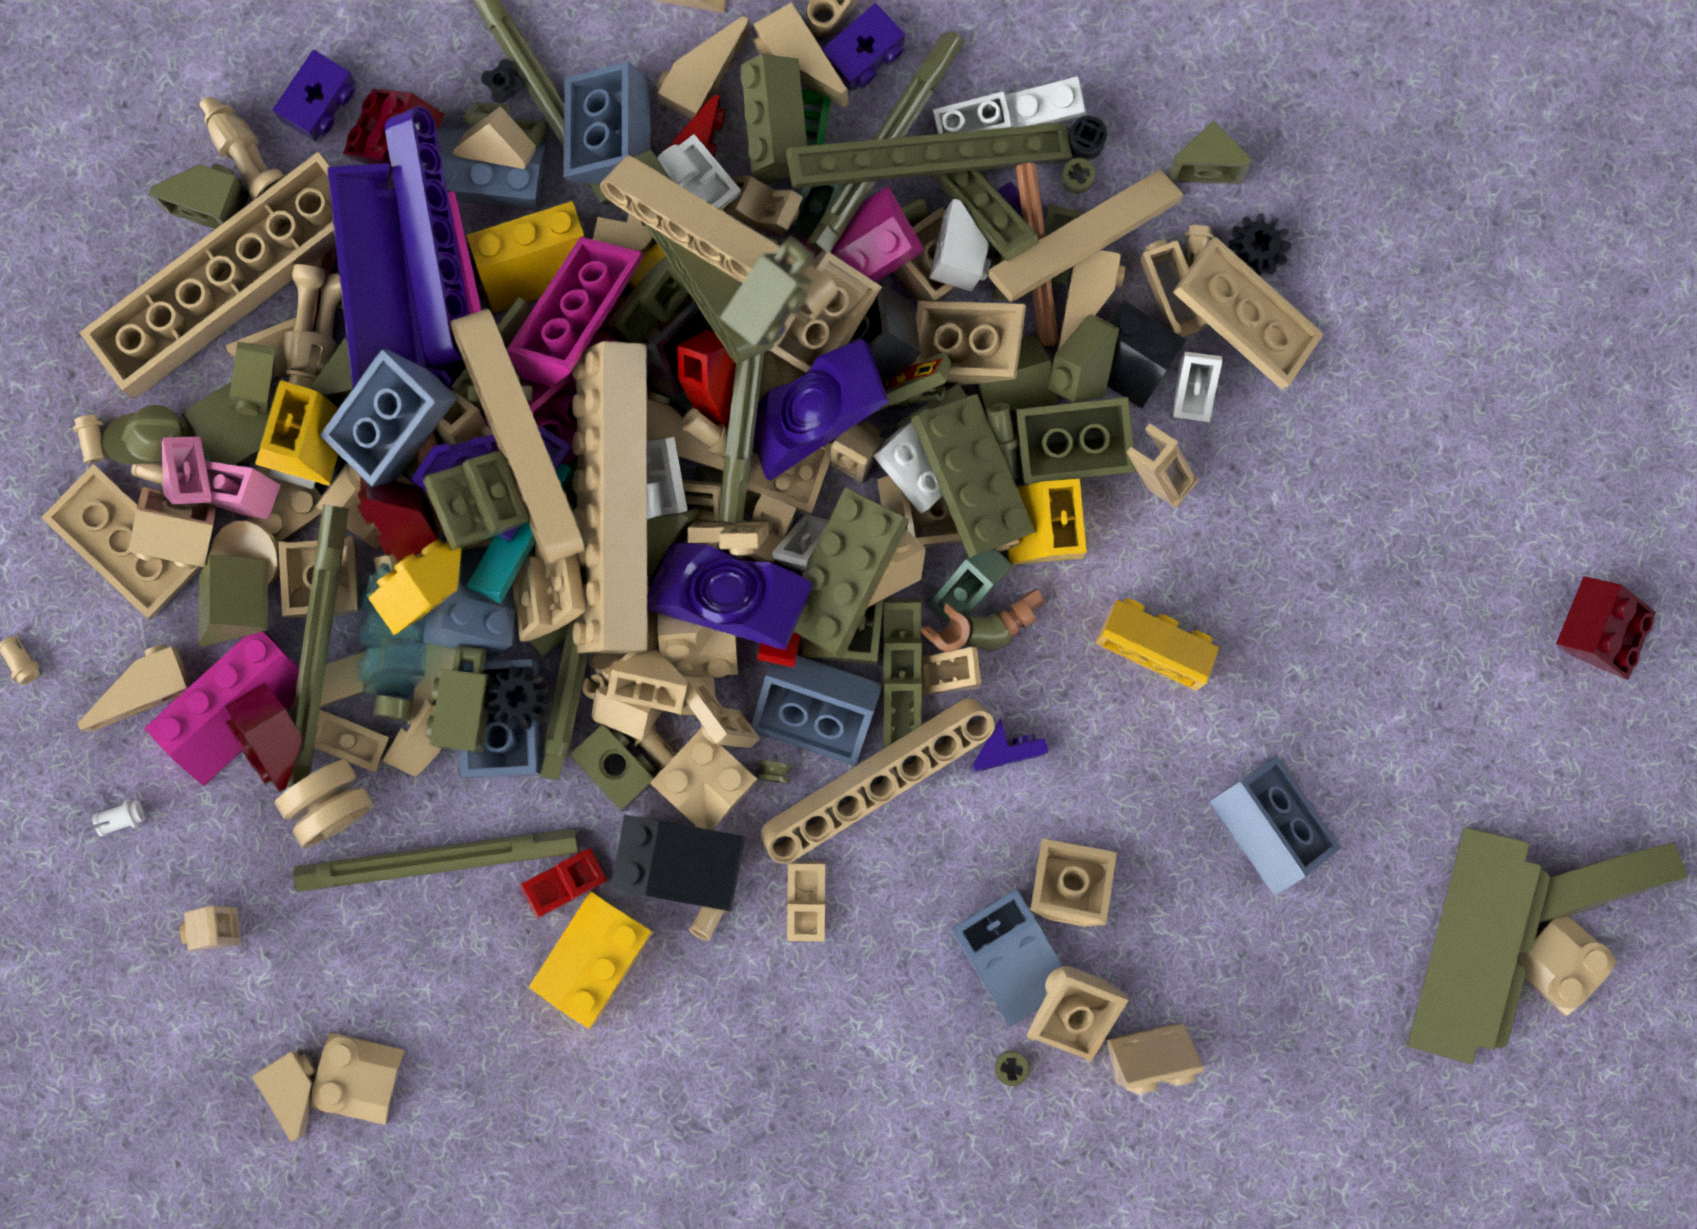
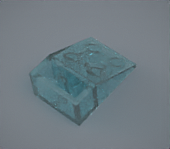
(390, 662)

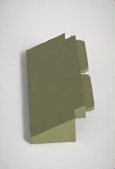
(1473, 965)

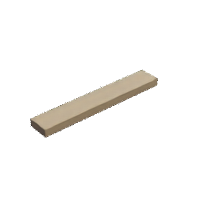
(1085, 235)

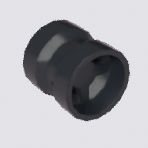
(1085, 144)

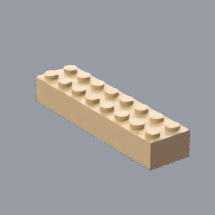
(216, 281)
(611, 497)

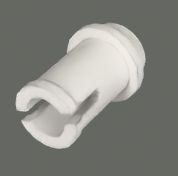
(119, 817)

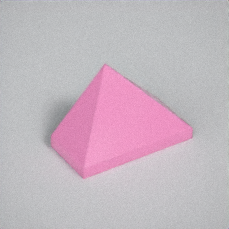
(184, 470)

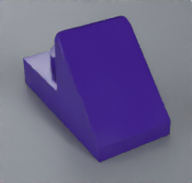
(997, 753)

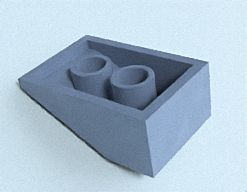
(470, 617)

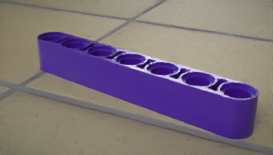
(427, 231)

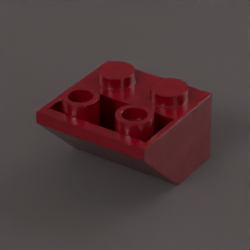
(368, 138)
(400, 517)
(1606, 626)
(265, 735)

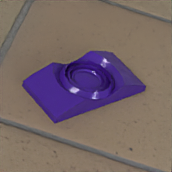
(817, 407)
(729, 594)

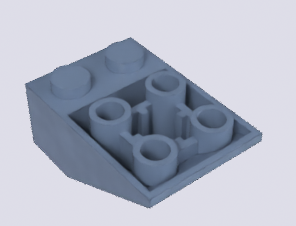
(1008, 955)

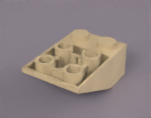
(1154, 1057)

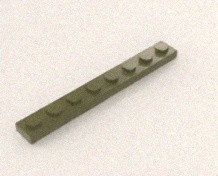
(927, 155)

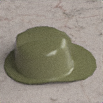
(139, 435)

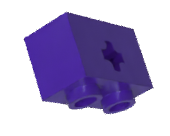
(870, 29)
(315, 77)

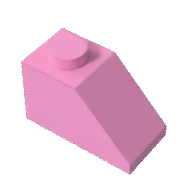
(241, 490)

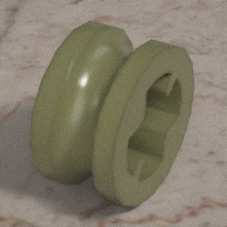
(1083, 166)
(774, 771)
(1002, 1076)

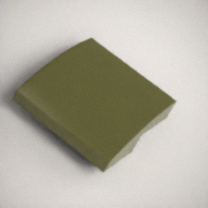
(223, 431)
(476, 500)

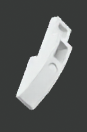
(1028, 107)

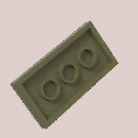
(972, 475)
(847, 569)

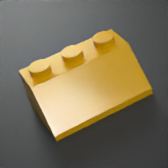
(524, 254)
(1158, 644)
(590, 960)

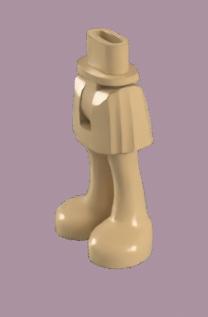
(238, 142)
(307, 350)

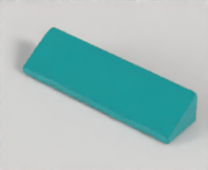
(504, 558)

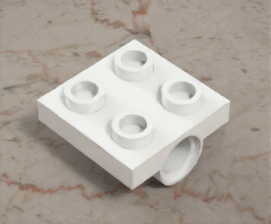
(699, 172)
(909, 467)
(664, 479)

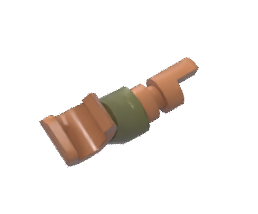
(985, 632)

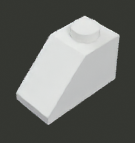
(960, 250)

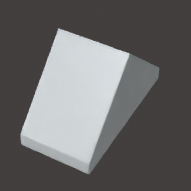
(1196, 386)
(800, 543)

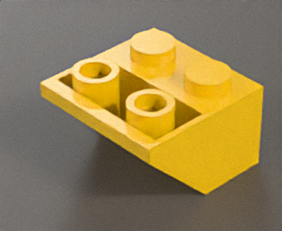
(293, 434)
(1057, 521)
(417, 586)

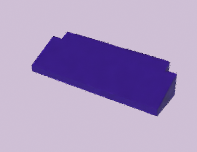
(373, 268)

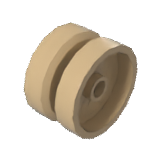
(324, 803)

